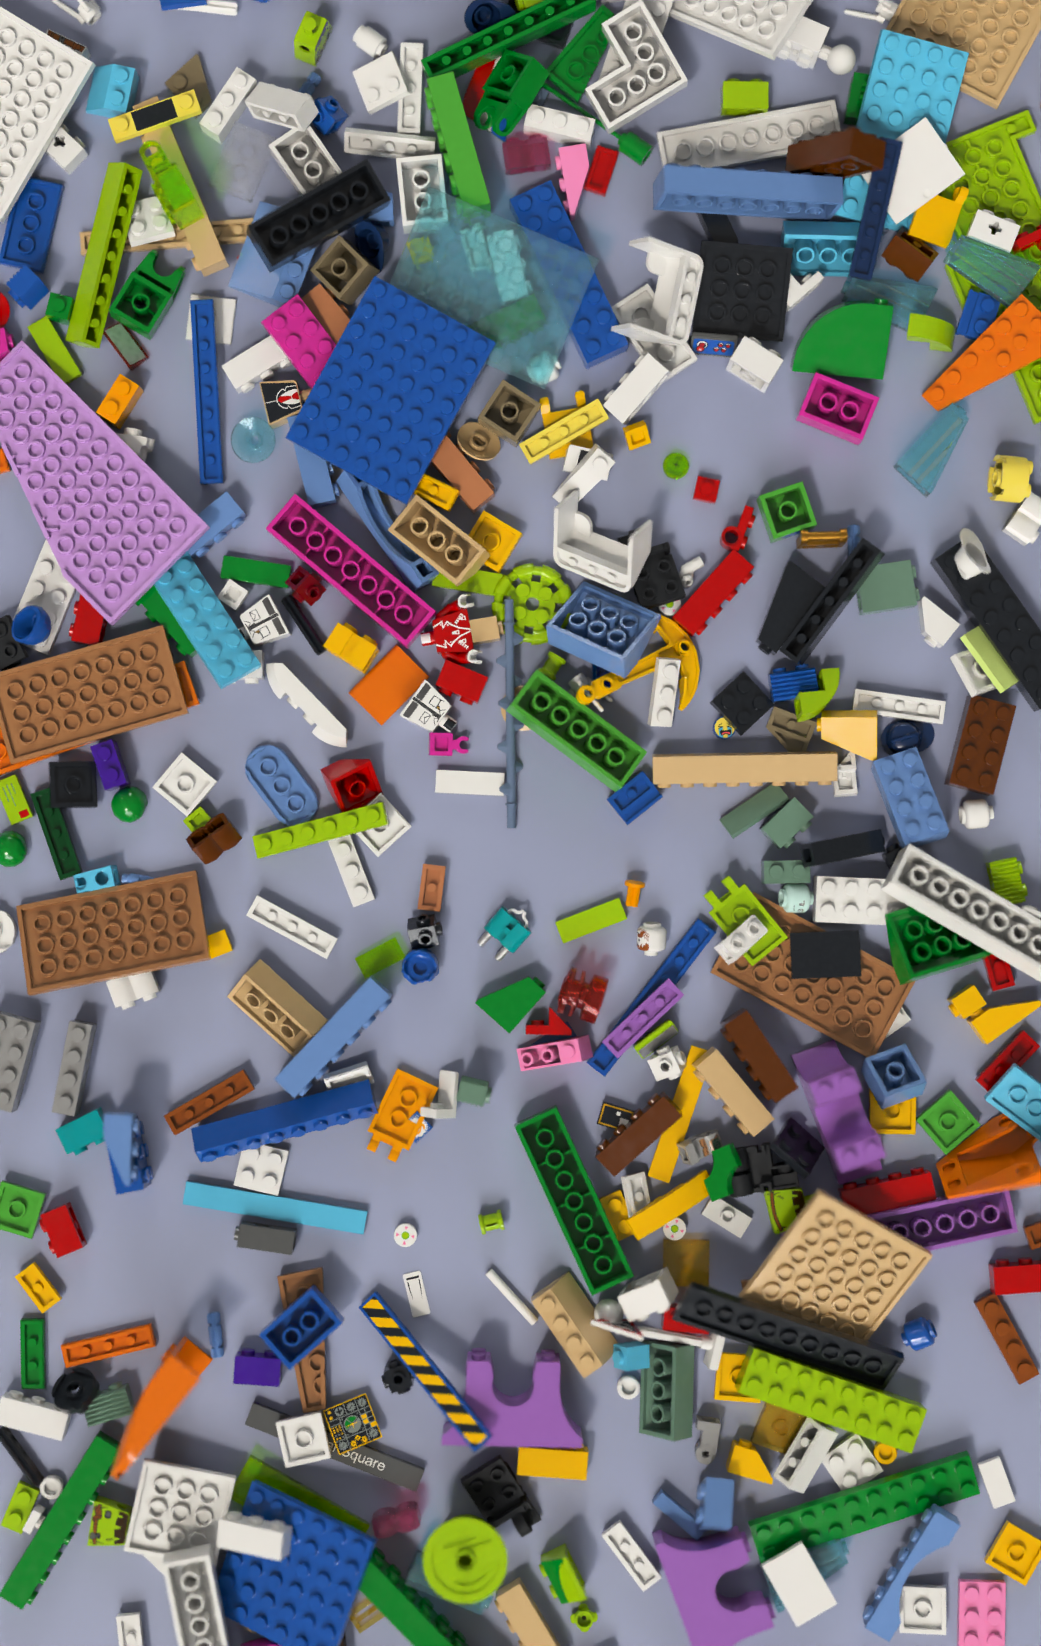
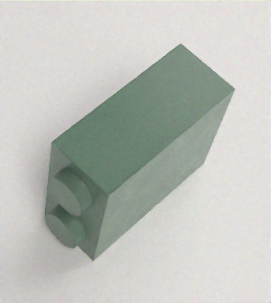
(888, 588)

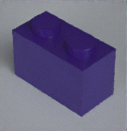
(110, 765)
(257, 1368)

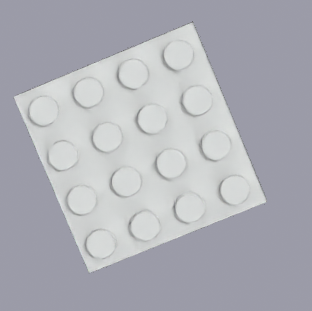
(177, 1508)

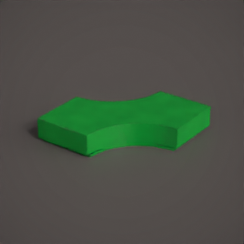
(720, 1180)

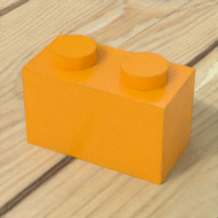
(119, 401)

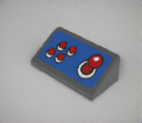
(713, 344)

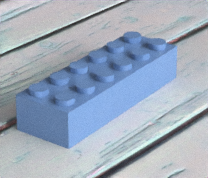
(331, 1039)

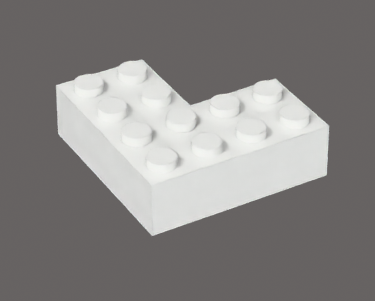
(647, 70)

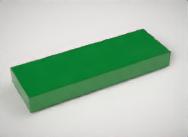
(255, 572)
(33, 1353)

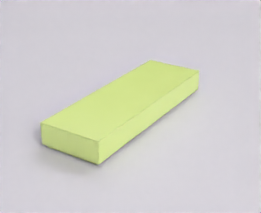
(989, 659)

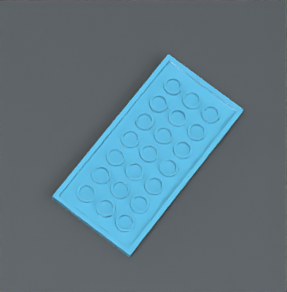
(903, 87)

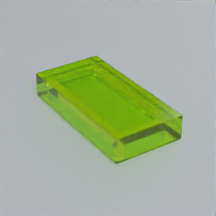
(380, 957)

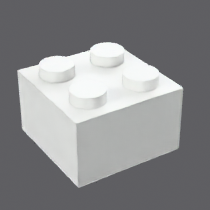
(754, 363)

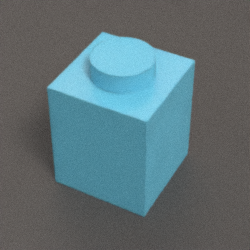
(631, 1355)

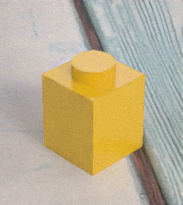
(966, 1002)

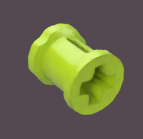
(552, 665)
(491, 1222)

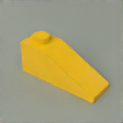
(995, 1020)

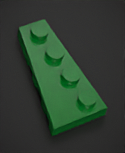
(580, 58)

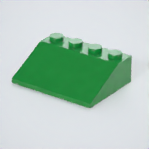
(925, 947)

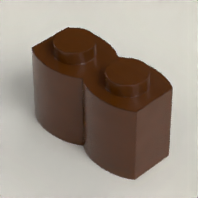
(214, 838)

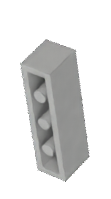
(74, 1067)

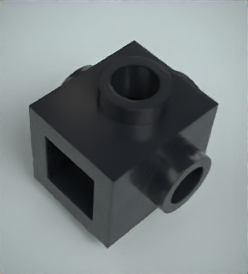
(424, 931)
(395, 1368)

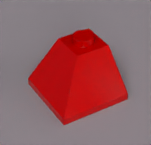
(351, 783)

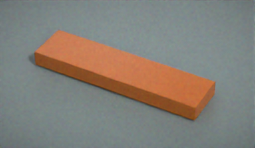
(108, 1345)

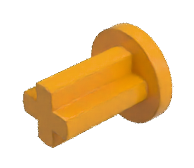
(633, 892)

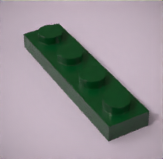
(56, 836)

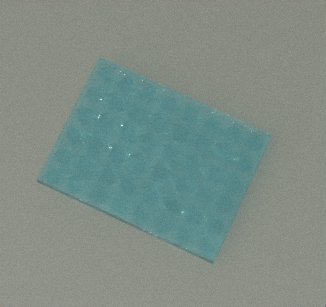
(496, 282)

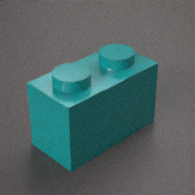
(82, 1132)

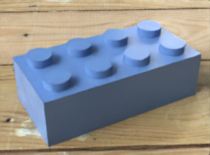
(909, 798)

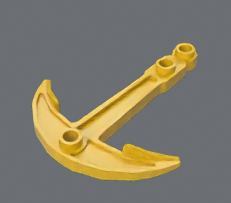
(689, 666)

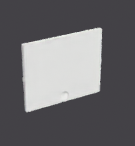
(922, 170)

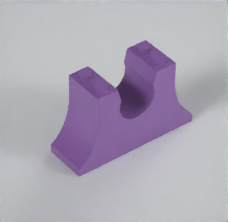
(838, 1112)
(522, 1420)
(692, 1575)

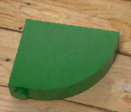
(846, 340)

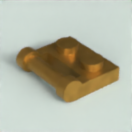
(823, 539)

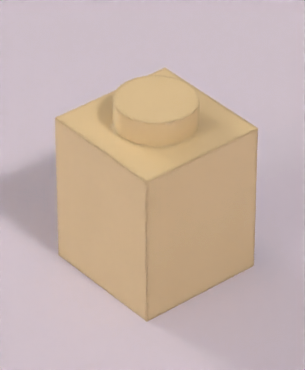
(486, 630)

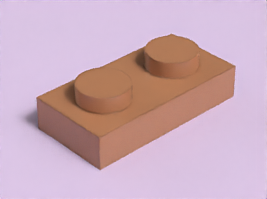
(431, 887)

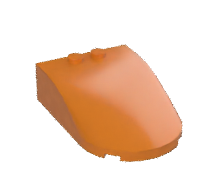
(159, 1400)

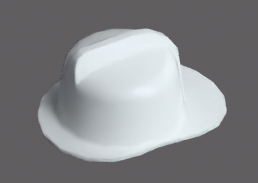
(971, 555)

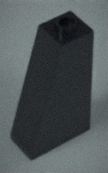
(790, 603)

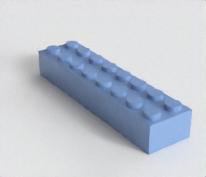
(747, 192)

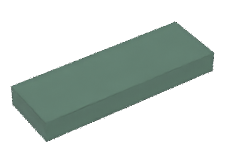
(754, 810)

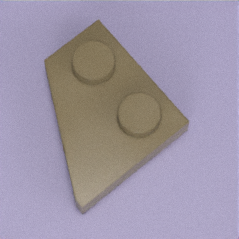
(191, 77)

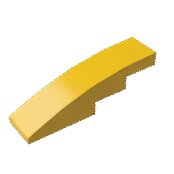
(669, 1206)

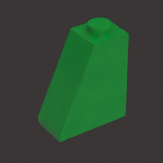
(512, 1002)

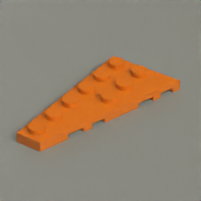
(999, 351)

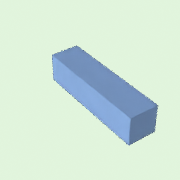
(677, 1514)

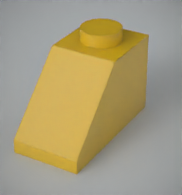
(747, 1462)

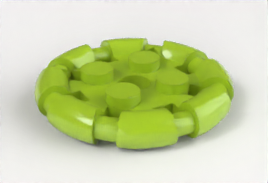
(528, 590)

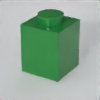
(59, 308)

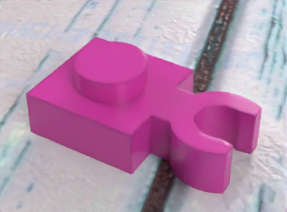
(443, 744)

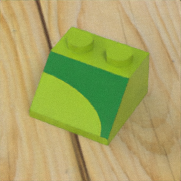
(563, 1574)

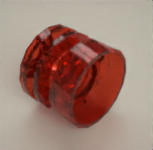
(582, 995)

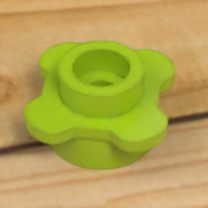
(583, 1610)

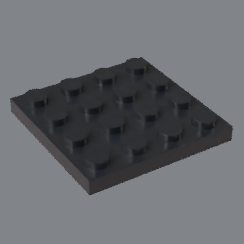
(743, 290)

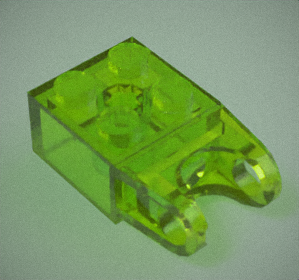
(171, 188)

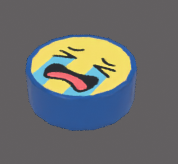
(723, 729)

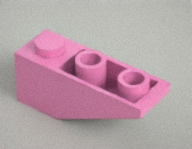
(574, 171)
(555, 1053)

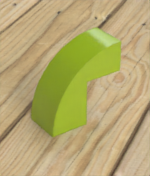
(931, 330)
(812, 703)

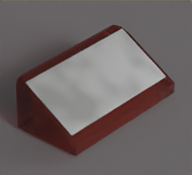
(126, 345)

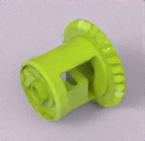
(465, 1559)

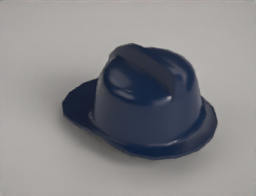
(485, 13)
(372, 242)
(907, 735)

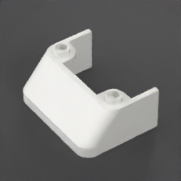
(674, 297)
(595, 555)

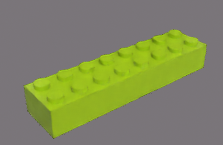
(831, 1399)

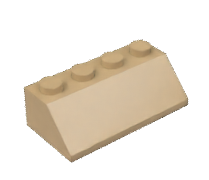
(439, 541)
(277, 1008)
(569, 1318)

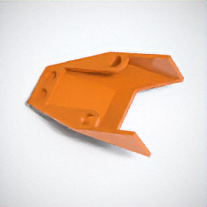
(991, 1161)

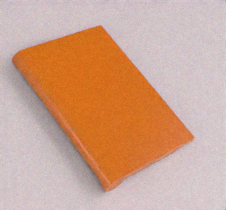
(388, 685)

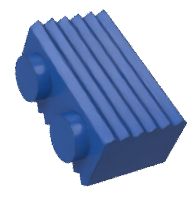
(26, 288)
(787, 684)

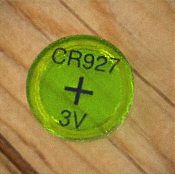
(675, 466)

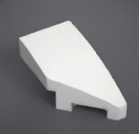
(846, 777)

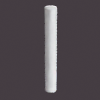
(511, 1296)

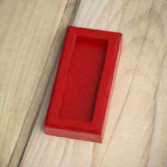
(601, 170)

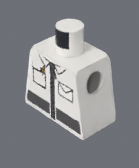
(263, 623)
(428, 709)

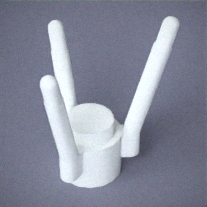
(88, 11)
(885, 11)
(580, 680)

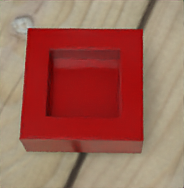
(706, 489)

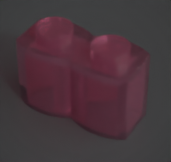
(526, 155)
(391, 1520)

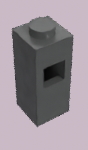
(265, 1237)

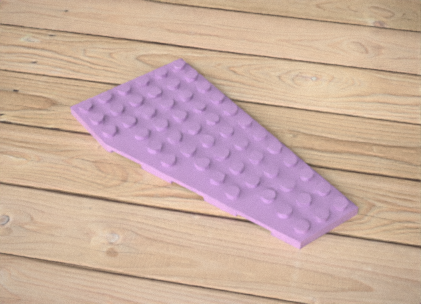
(91, 494)

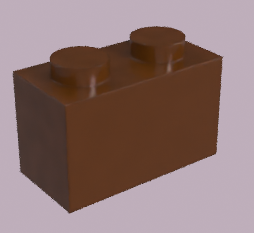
(909, 255)

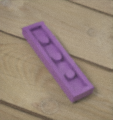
(642, 1018)

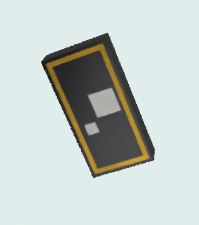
(613, 1115)

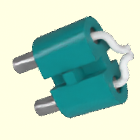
(507, 930)

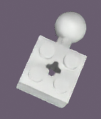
(807, 45)
(640, 1298)

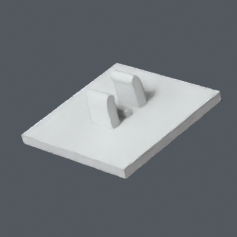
(224, 318)

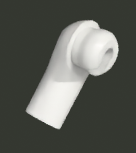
(687, 571)

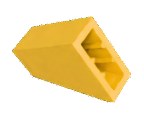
(850, 730)

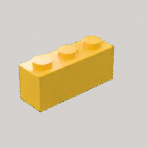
(553, 1462)

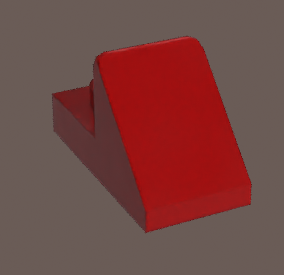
(555, 1027)

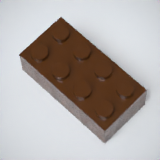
(839, 153)
(980, 745)
(759, 1055)

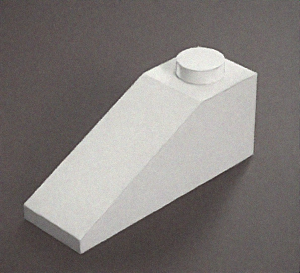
(585, 474)

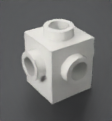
(667, 1063)

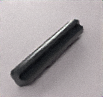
(303, 624)
(20, 1456)

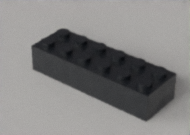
(318, 215)

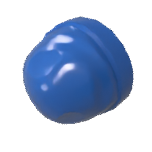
(31, 625)

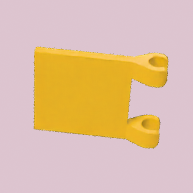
(937, 218)
(550, 418)

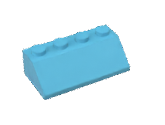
(820, 246)

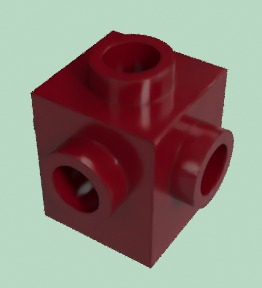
(305, 586)

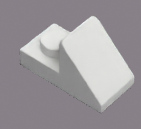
(798, 292)

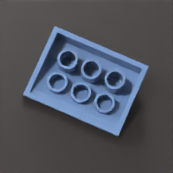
(254, 278)
(603, 629)

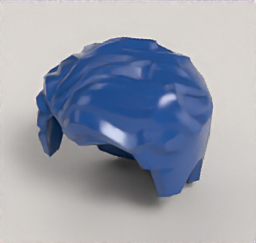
(420, 966)

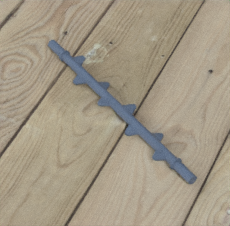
(512, 724)

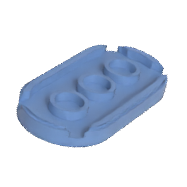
(281, 785)

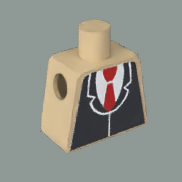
(282, 400)

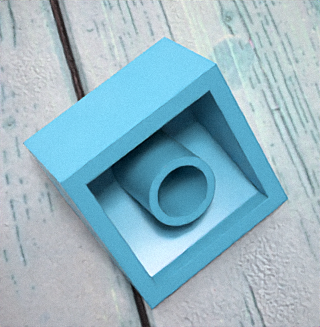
(112, 90)

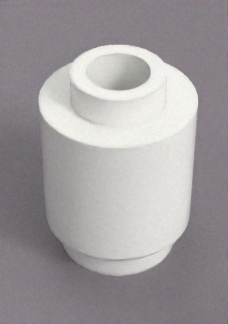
(370, 41)

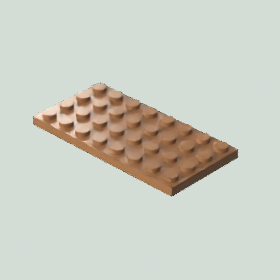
(89, 694)
(113, 933)
(847, 1009)

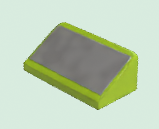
(655, 1038)

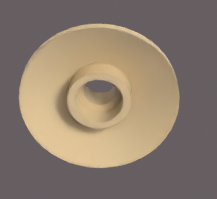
(478, 441)

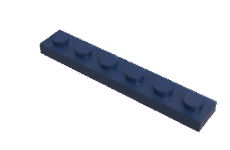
(874, 213)

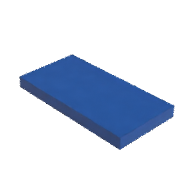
(31, 226)

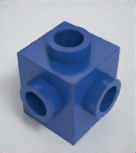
(330, 115)

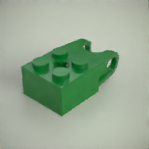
(510, 91)
(148, 288)

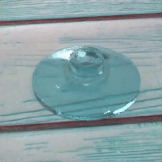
(242, 440)

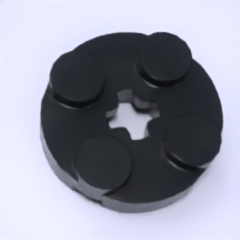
(81, 1400)

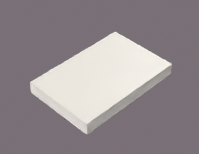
(799, 1583)

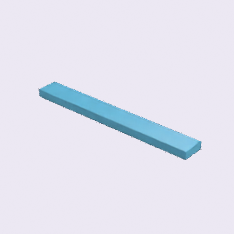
(275, 1207)

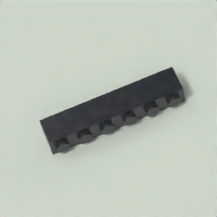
(832, 601)

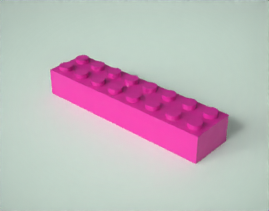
(351, 571)

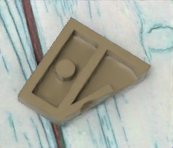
(790, 733)

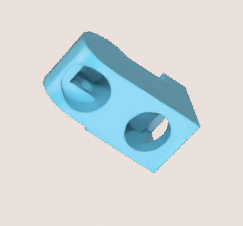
(97, 879)

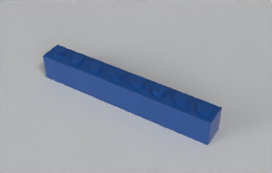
(284, 1121)

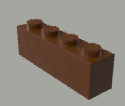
(638, 1133)

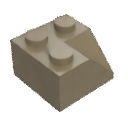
(344, 270)
(509, 413)

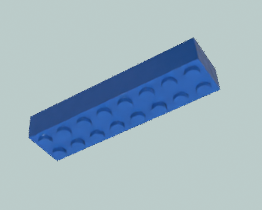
(591, 330)

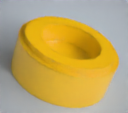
(884, 1454)

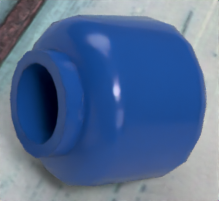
(919, 1333)

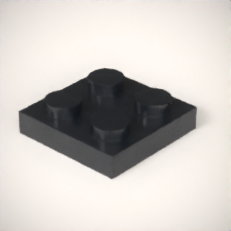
(742, 703)
(72, 785)
(797, 1147)

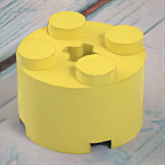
(1009, 479)

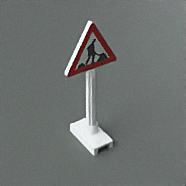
(712, 1344)

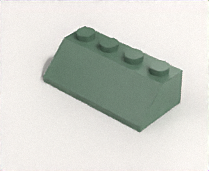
(667, 1391)

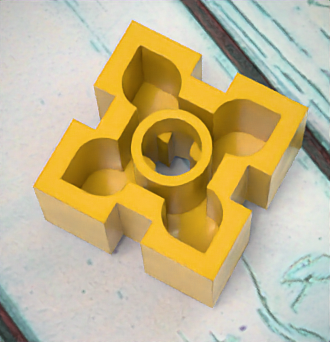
(352, 648)

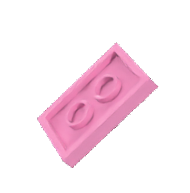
(981, 1612)

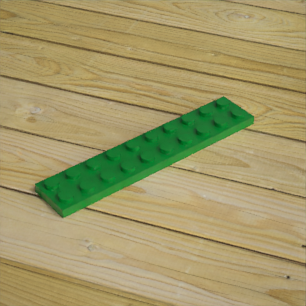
(866, 1506)

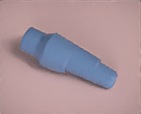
(132, 877)

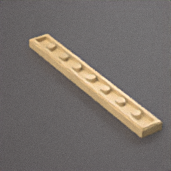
(227, 232)

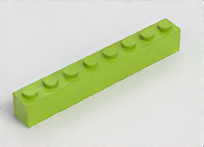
(104, 255)

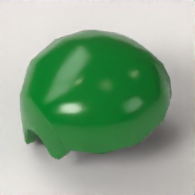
(129, 804)
(12, 848)

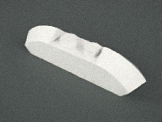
(286, 683)

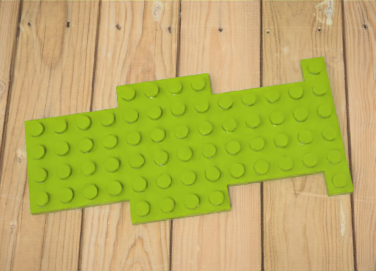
(1002, 184)

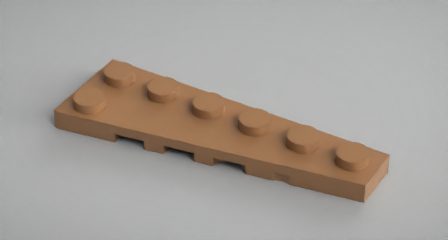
(312, 1368)

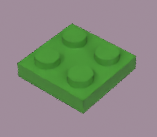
(947, 1122)
(20, 1209)

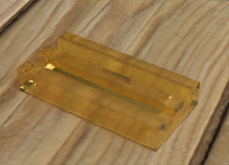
(355, 1621)

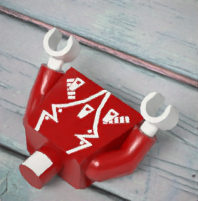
(453, 633)

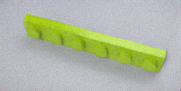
(320, 830)

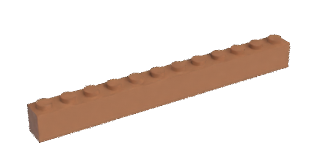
(449, 458)

